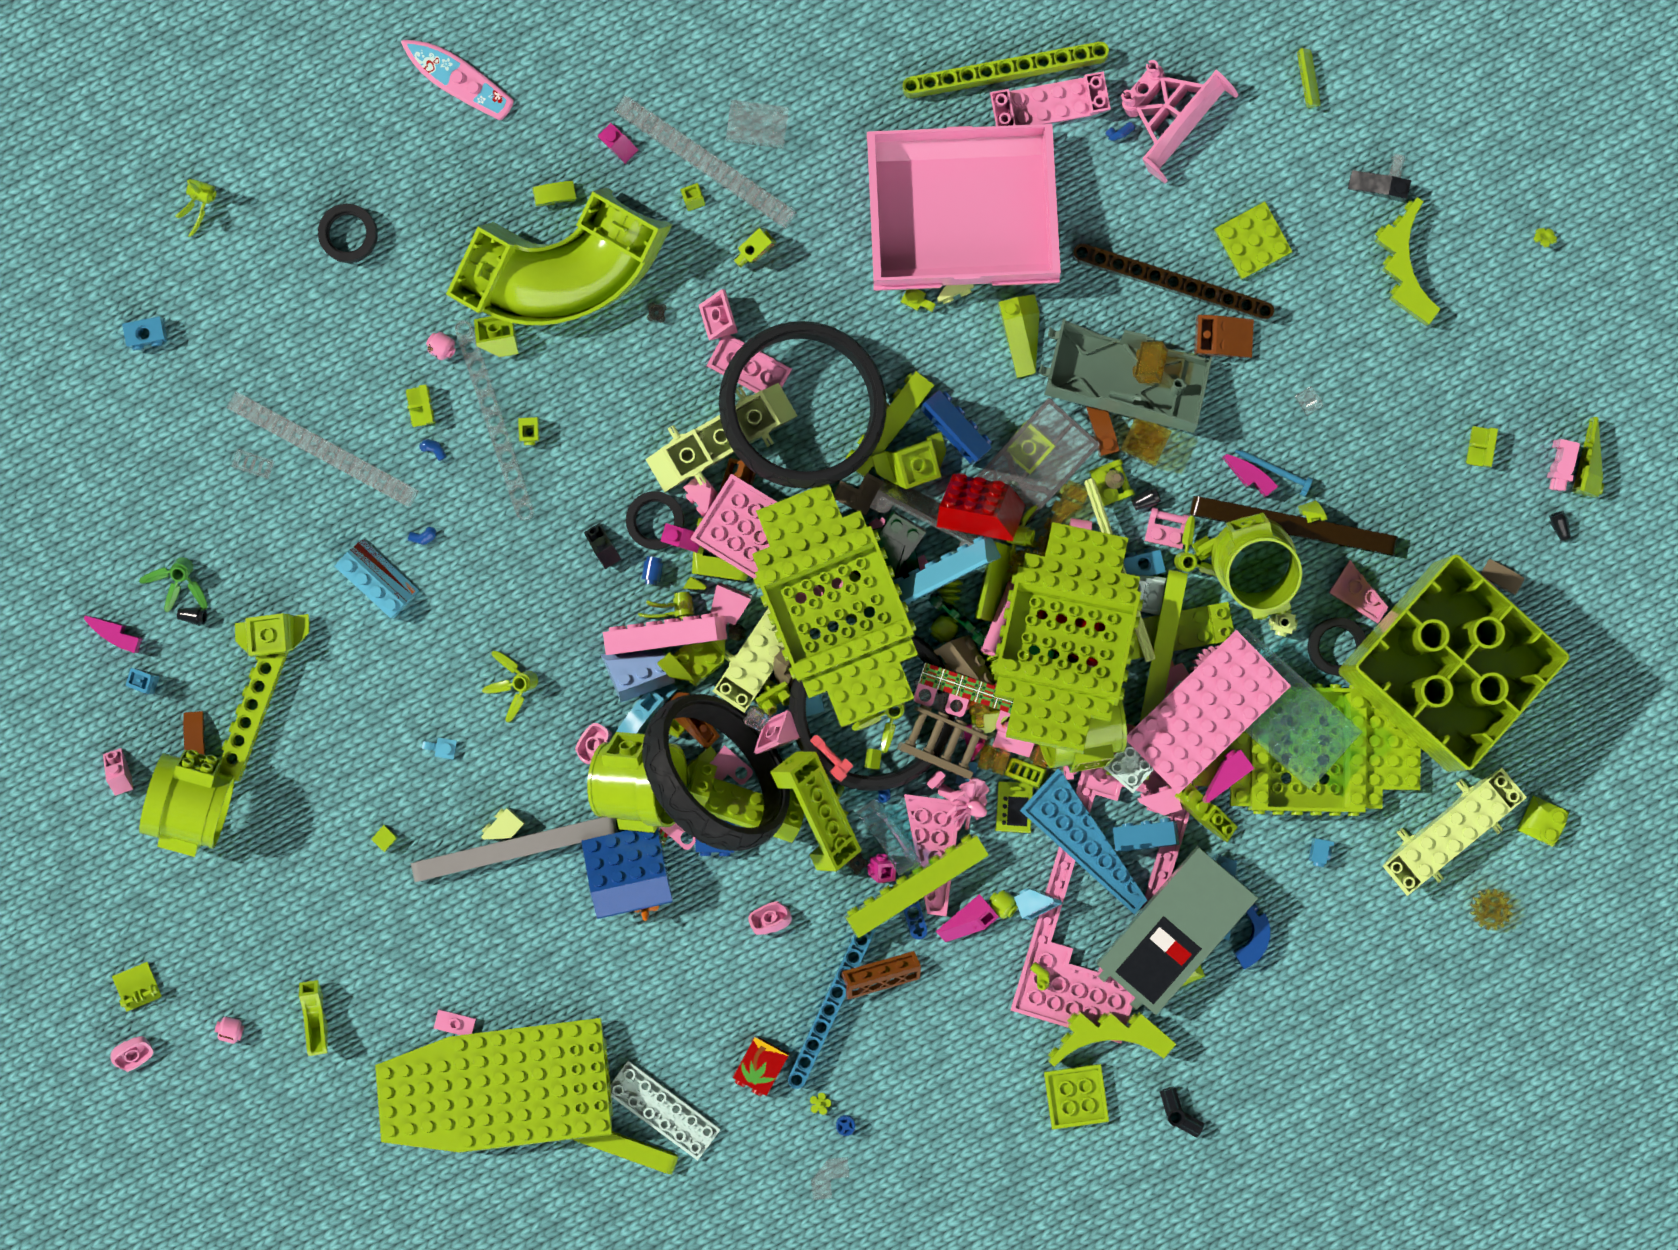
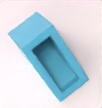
(1034, 903)

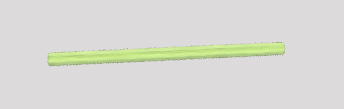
(1106, 528)

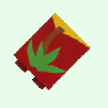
(760, 1066)

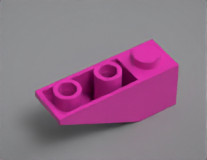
(971, 919)

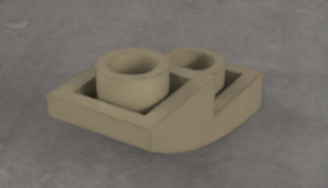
(1502, 576)

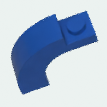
(1258, 941)

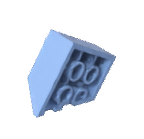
(636, 673)

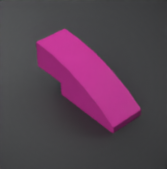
(1250, 474)
(114, 634)

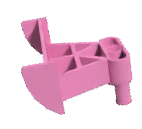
(1154, 79)

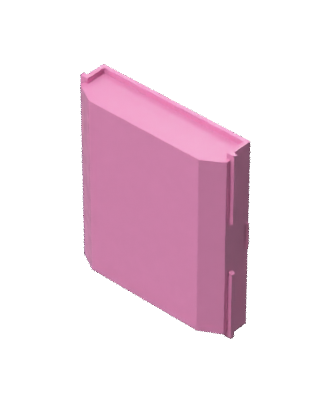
(963, 207)

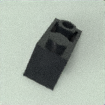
(602, 545)

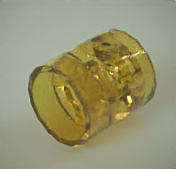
(993, 759)

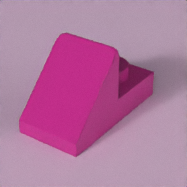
(618, 143)
(679, 537)

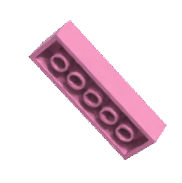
(660, 635)

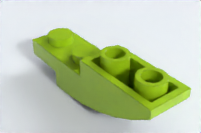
(1206, 813)

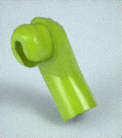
(1042, 976)

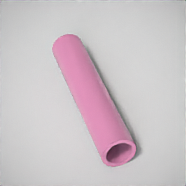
(993, 638)

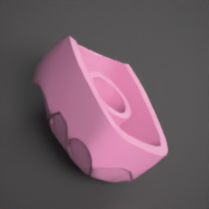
(590, 740)
(770, 918)
(131, 1053)

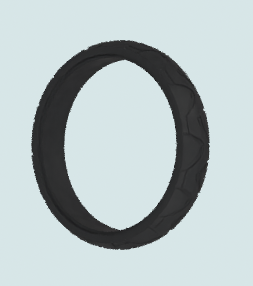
(835, 339)
(886, 781)
(676, 797)

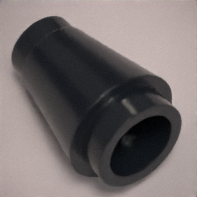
(1146, 499)
(1560, 524)
(193, 615)

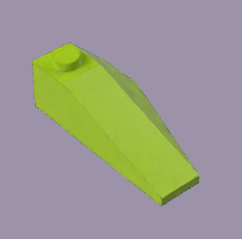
(1021, 328)
(1590, 472)

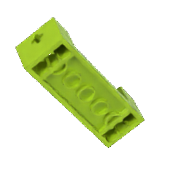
(1195, 628)
(738, 803)
(821, 807)

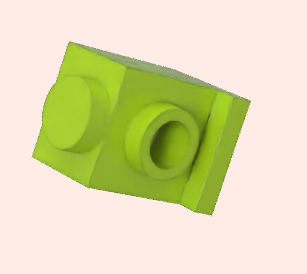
(525, 424)

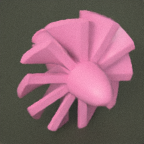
(966, 802)

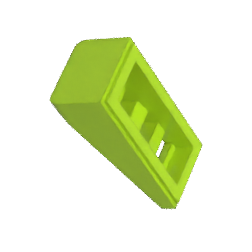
(1042, 777)

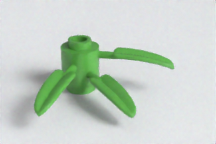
(179, 572)

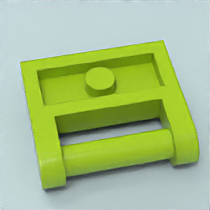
(1106, 493)

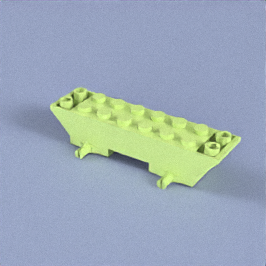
(706, 445)
(750, 666)
(1453, 830)

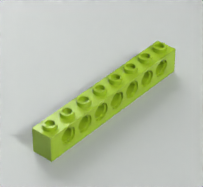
(256, 716)

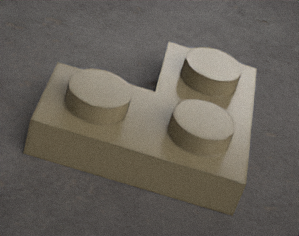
(860, 498)

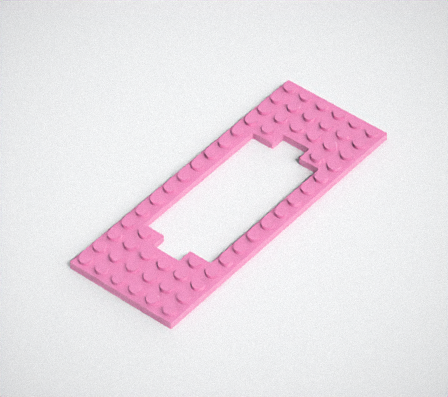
(1073, 986)

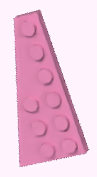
(931, 837)

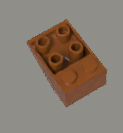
(1223, 336)

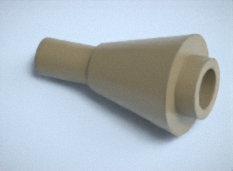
(1114, 479)

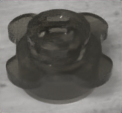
(660, 316)
(736, 632)
(857, 868)

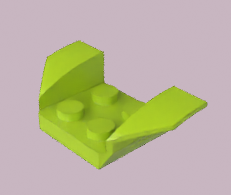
(912, 464)
(271, 633)
(694, 661)

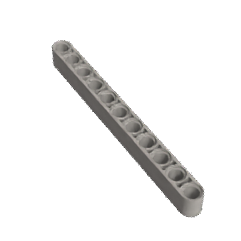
(512, 848)

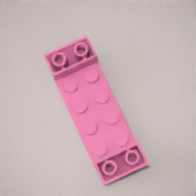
(1051, 102)

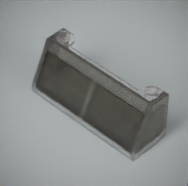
(916, 505)

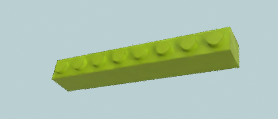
(915, 886)

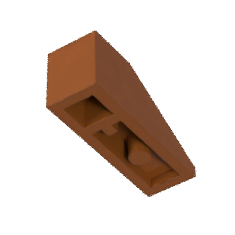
(1103, 431)
(700, 730)

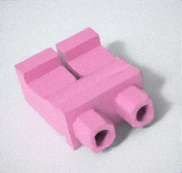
(1563, 465)

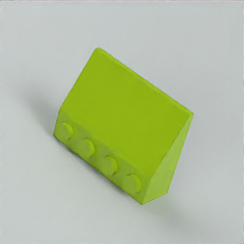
(994, 584)

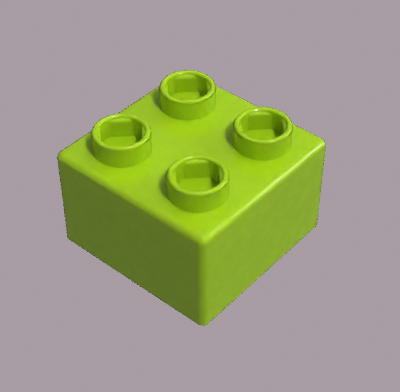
(1454, 664)

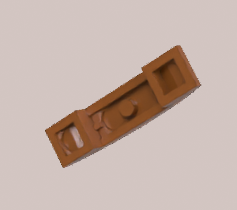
(194, 731)

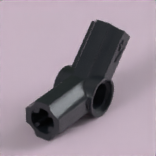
(1172, 1104)

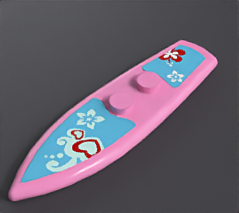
(458, 78)

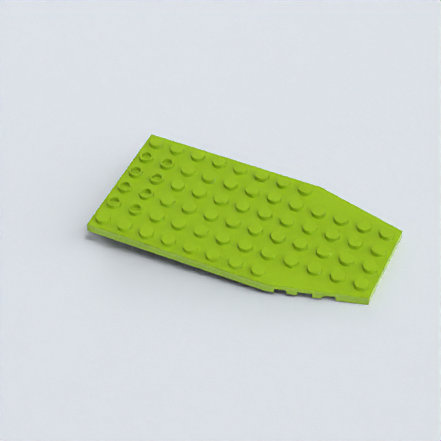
(498, 1089)

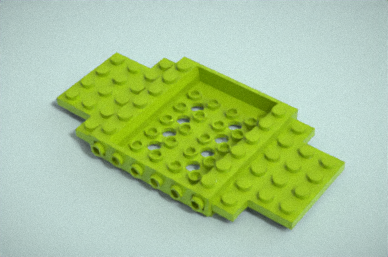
(810, 549)
(1083, 581)
(1374, 762)

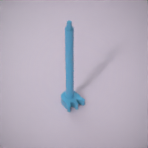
(1305, 483)

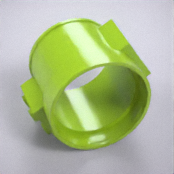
(1241, 534)
(1101, 743)
(620, 785)
(186, 802)

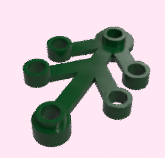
(938, 602)

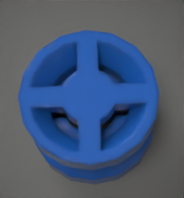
(845, 1128)

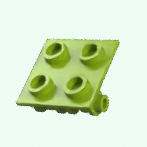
(136, 986)

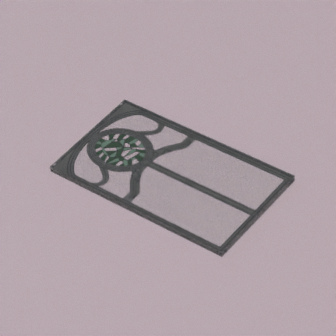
(1041, 456)

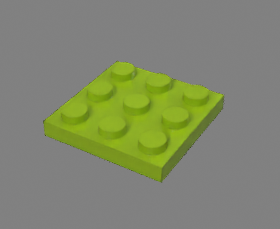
(1253, 240)
(1076, 1096)

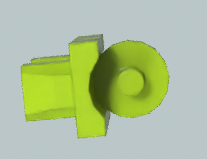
(772, 696)

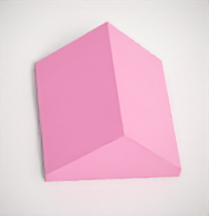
(718, 316)
(777, 733)

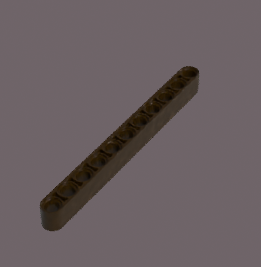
(1182, 280)
(1298, 526)

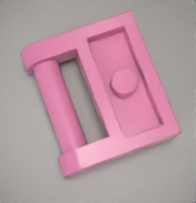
(1164, 534)

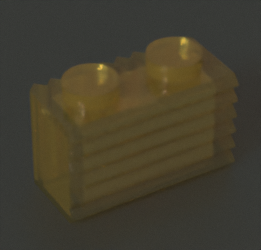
(1150, 362)

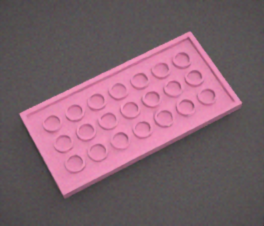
(735, 532)
(1207, 711)

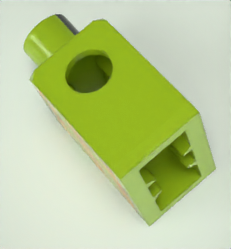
(761, 241)

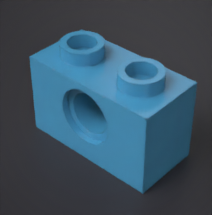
(133, 331)
(1154, 560)

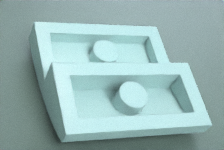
(1152, 593)

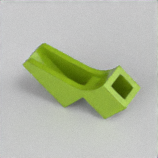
(314, 1018)

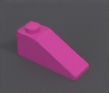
(1229, 772)

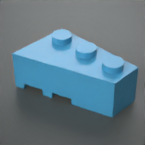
(1146, 835)

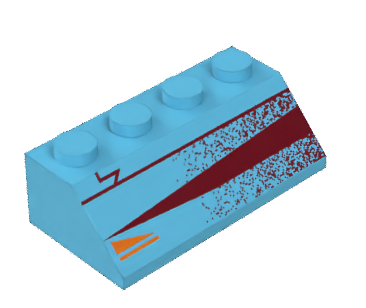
(377, 578)

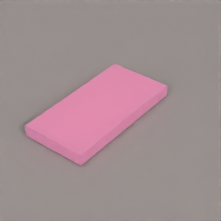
(758, 372)

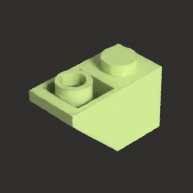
(505, 826)

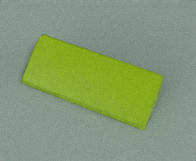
(1308, 78)

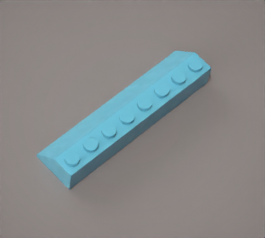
(945, 571)

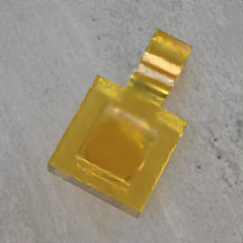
(979, 710)

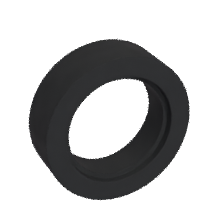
(324, 230)
(638, 503)
(1319, 630)

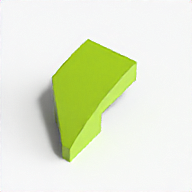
(1312, 511)

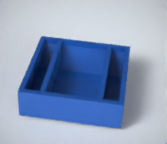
(956, 428)
(626, 872)

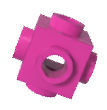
(881, 869)

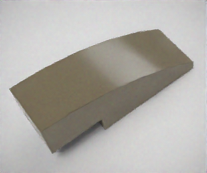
(781, 669)

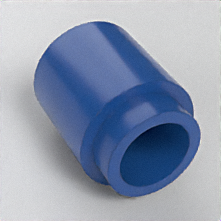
(652, 570)

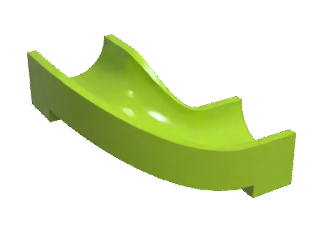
(561, 279)

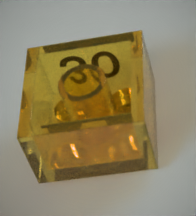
(1145, 441)

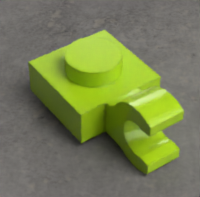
(915, 298)

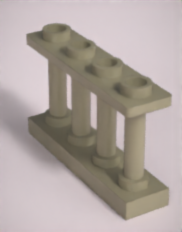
(944, 761)

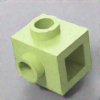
(1280, 630)

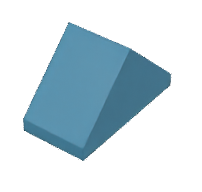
(142, 681)

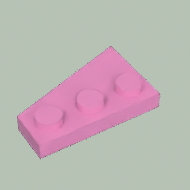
(1358, 594)

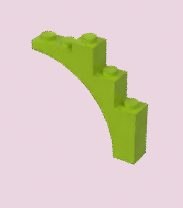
(1398, 266)
(1111, 1028)

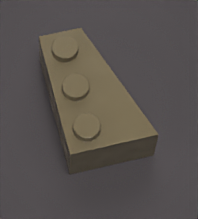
(965, 659)

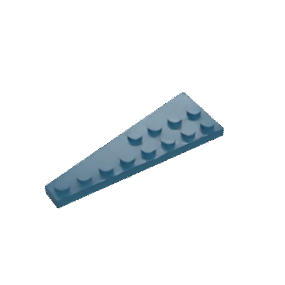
(1068, 823)

